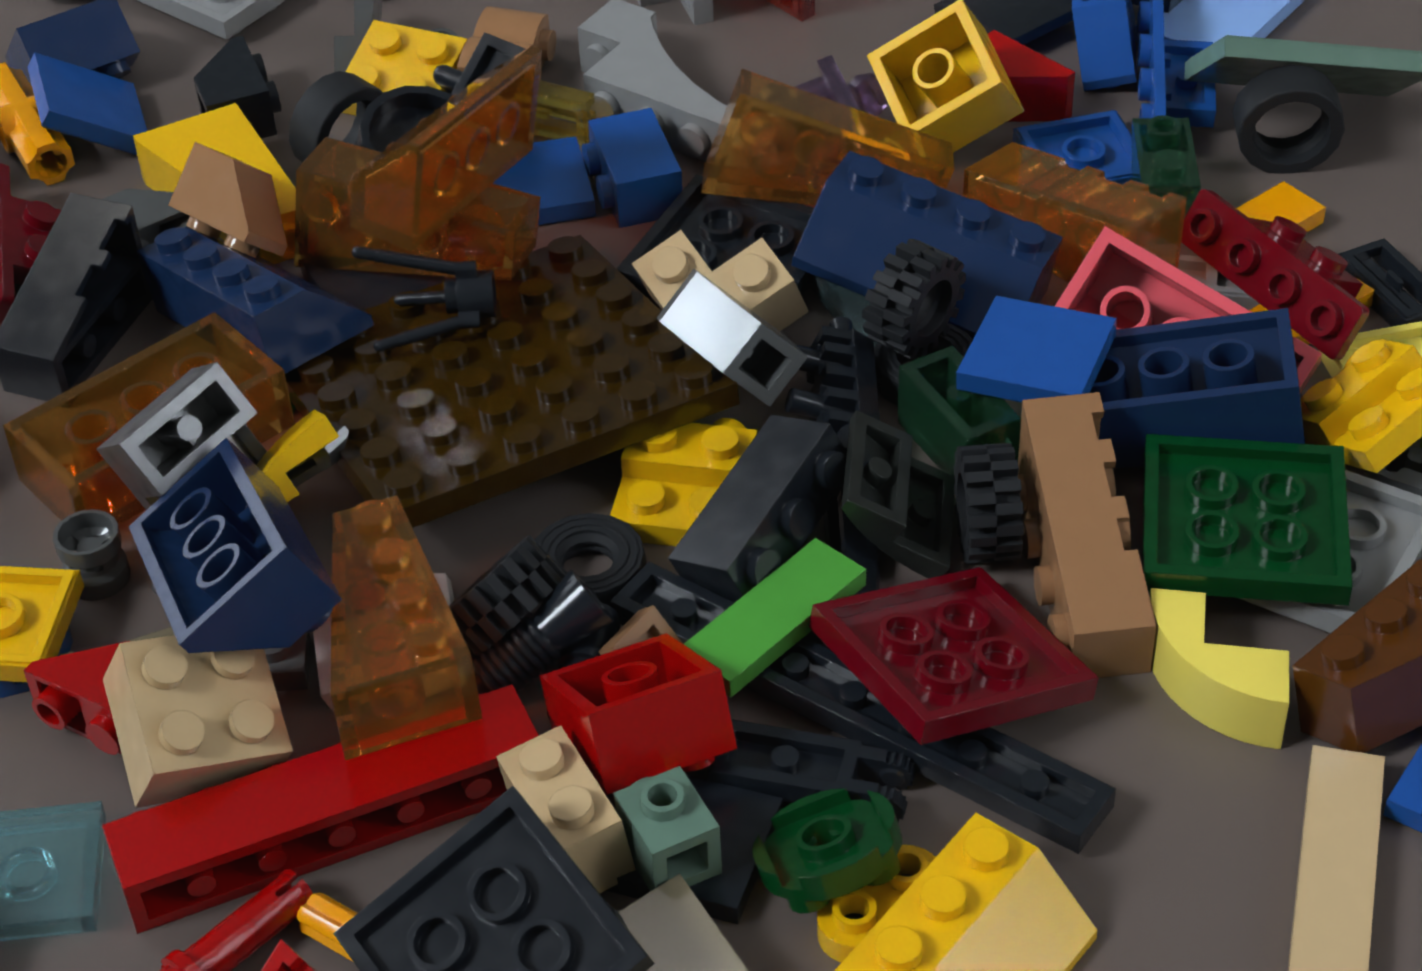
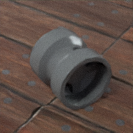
(92, 544)

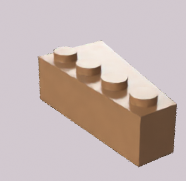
(1082, 537)

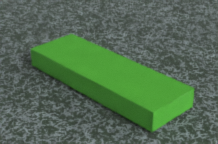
(775, 613)

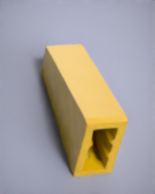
(226, 129)

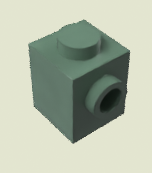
(669, 829)

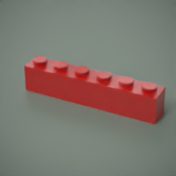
(308, 814)

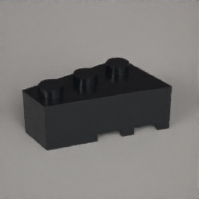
(74, 299)

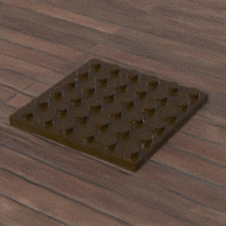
(540, 388)

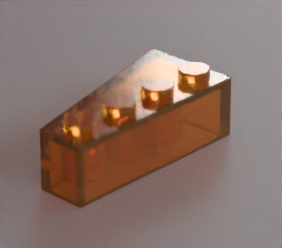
(789, 142)
(1075, 204)
(492, 229)

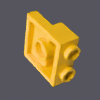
(1368, 405)
(675, 476)

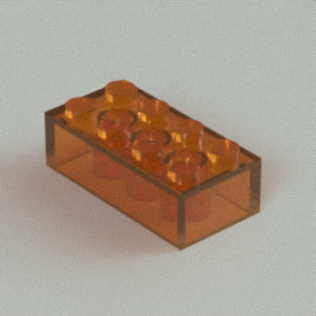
(59, 439)

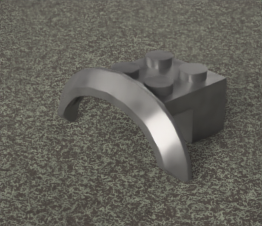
(186, 426)

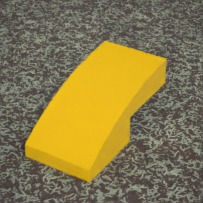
(294, 447)

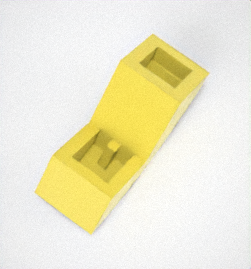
(1221, 686)

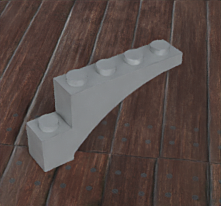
(634, 72)

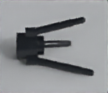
(468, 295)

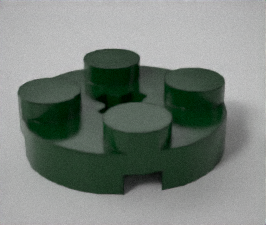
(828, 848)

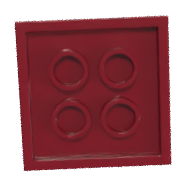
(952, 654)

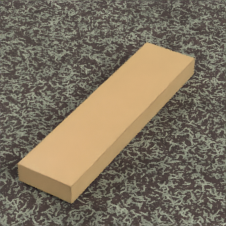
(1337, 862)

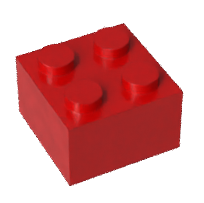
(641, 711)

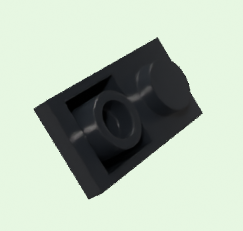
(241, 79)

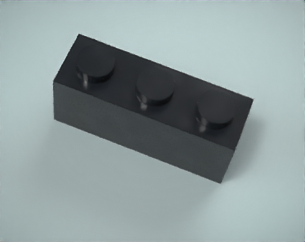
(763, 507)

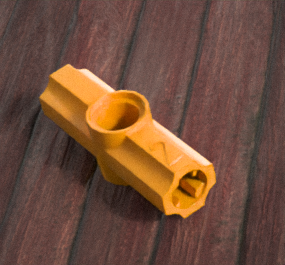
(39, 149)

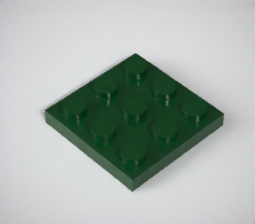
(1246, 519)

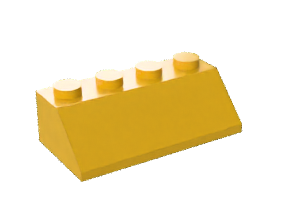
(980, 908)

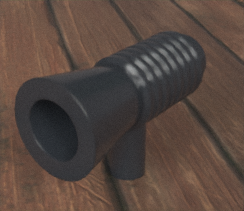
(540, 637)

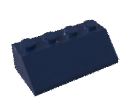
(876, 207)
(263, 302)
(1201, 381)
(232, 559)

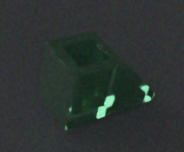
(1165, 157)

